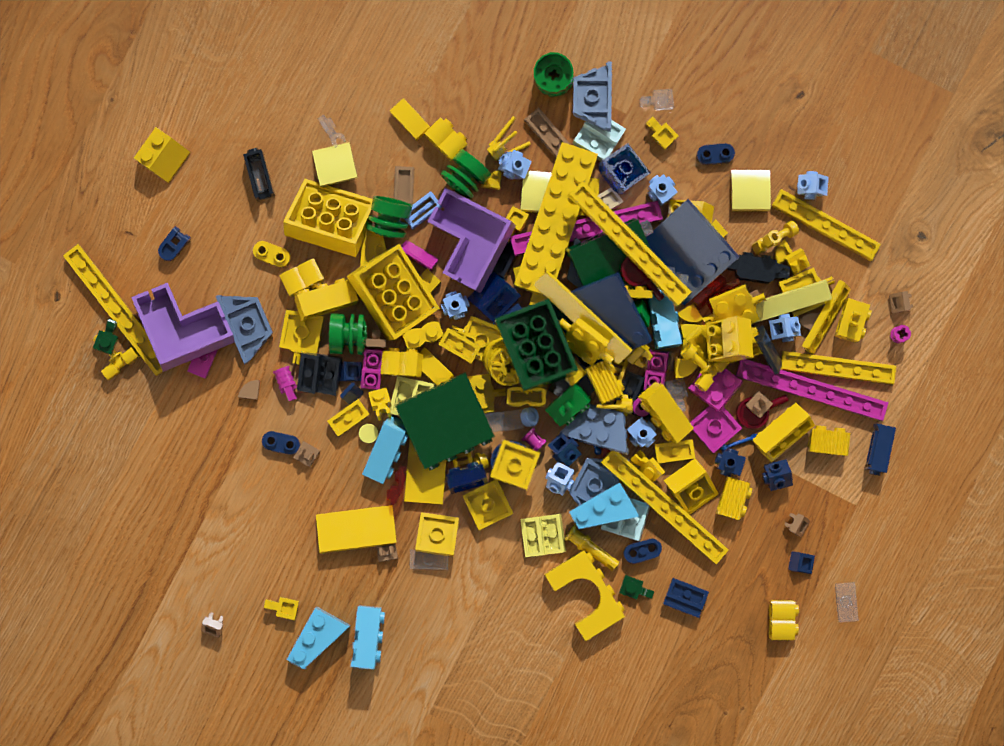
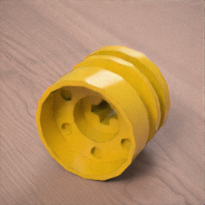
(494, 361)

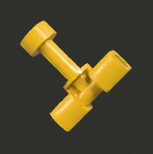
(774, 237)
(118, 361)
(707, 369)

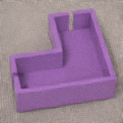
(480, 235)
(180, 337)

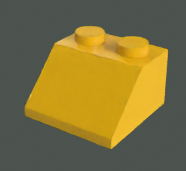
(162, 155)
(691, 486)

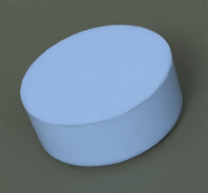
(529, 416)

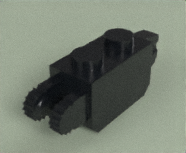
(758, 269)

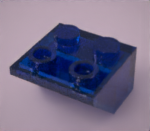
(495, 298)

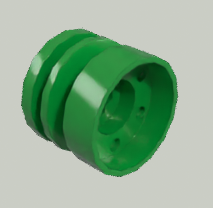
(546, 66)
(465, 175)
(389, 216)
(347, 334)

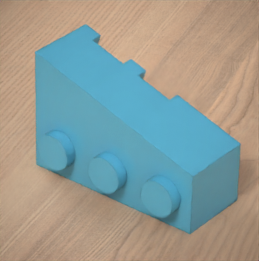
(664, 323)
(386, 450)
(604, 508)
(316, 637)
(367, 637)

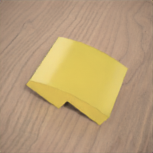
(334, 164)
(533, 190)
(750, 190)
(405, 389)
(543, 535)

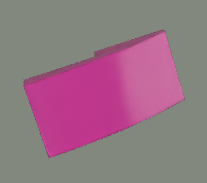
(371, 368)
(656, 368)

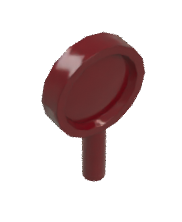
(635, 277)
(749, 419)

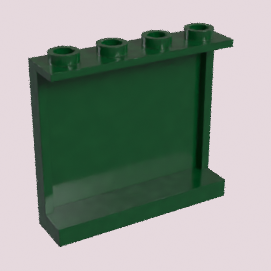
(600, 256)
(445, 421)

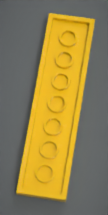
(555, 217)

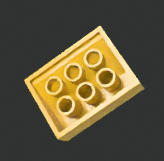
(328, 218)
(393, 292)

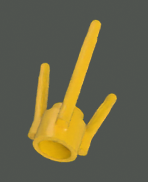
(497, 149)
(624, 405)

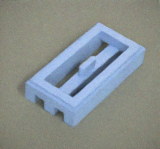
(434, 201)

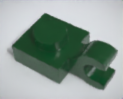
(106, 341)
(633, 587)

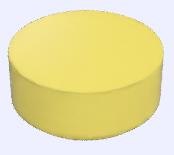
(368, 433)

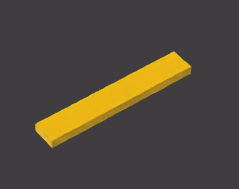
(826, 225)
(575, 309)
(838, 367)

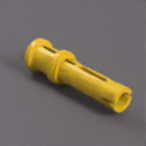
(585, 543)

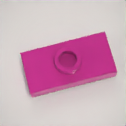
(201, 365)

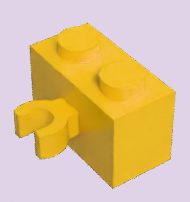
(853, 320)

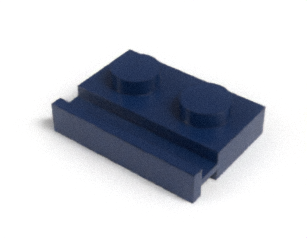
(685, 597)

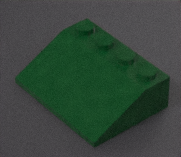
(536, 345)

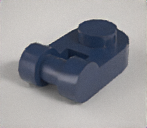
(169, 251)

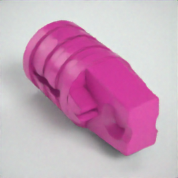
(286, 382)

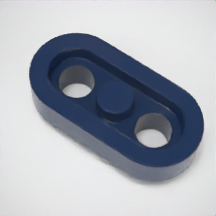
(716, 155)
(280, 443)
(642, 550)

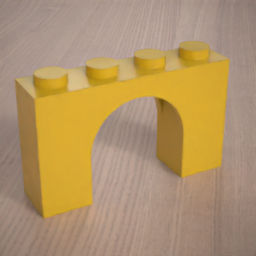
(607, 611)

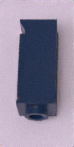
(880, 449)

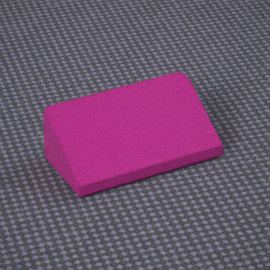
(419, 255)

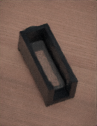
(259, 174)

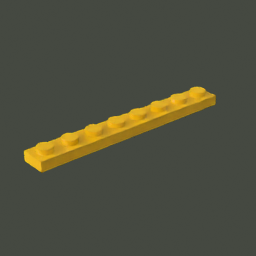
(629, 243)
(113, 305)
(664, 506)

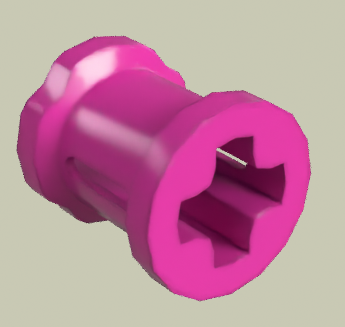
(905, 331)
(533, 439)

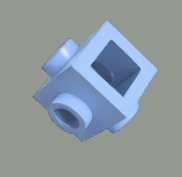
(514, 165)
(812, 185)
(668, 189)
(456, 313)
(785, 328)
(634, 432)
(559, 479)

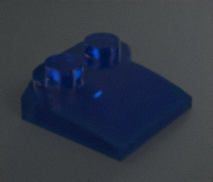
(623, 169)
(466, 478)

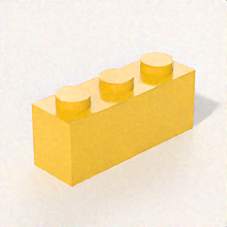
(325, 299)
(665, 412)
(783, 432)

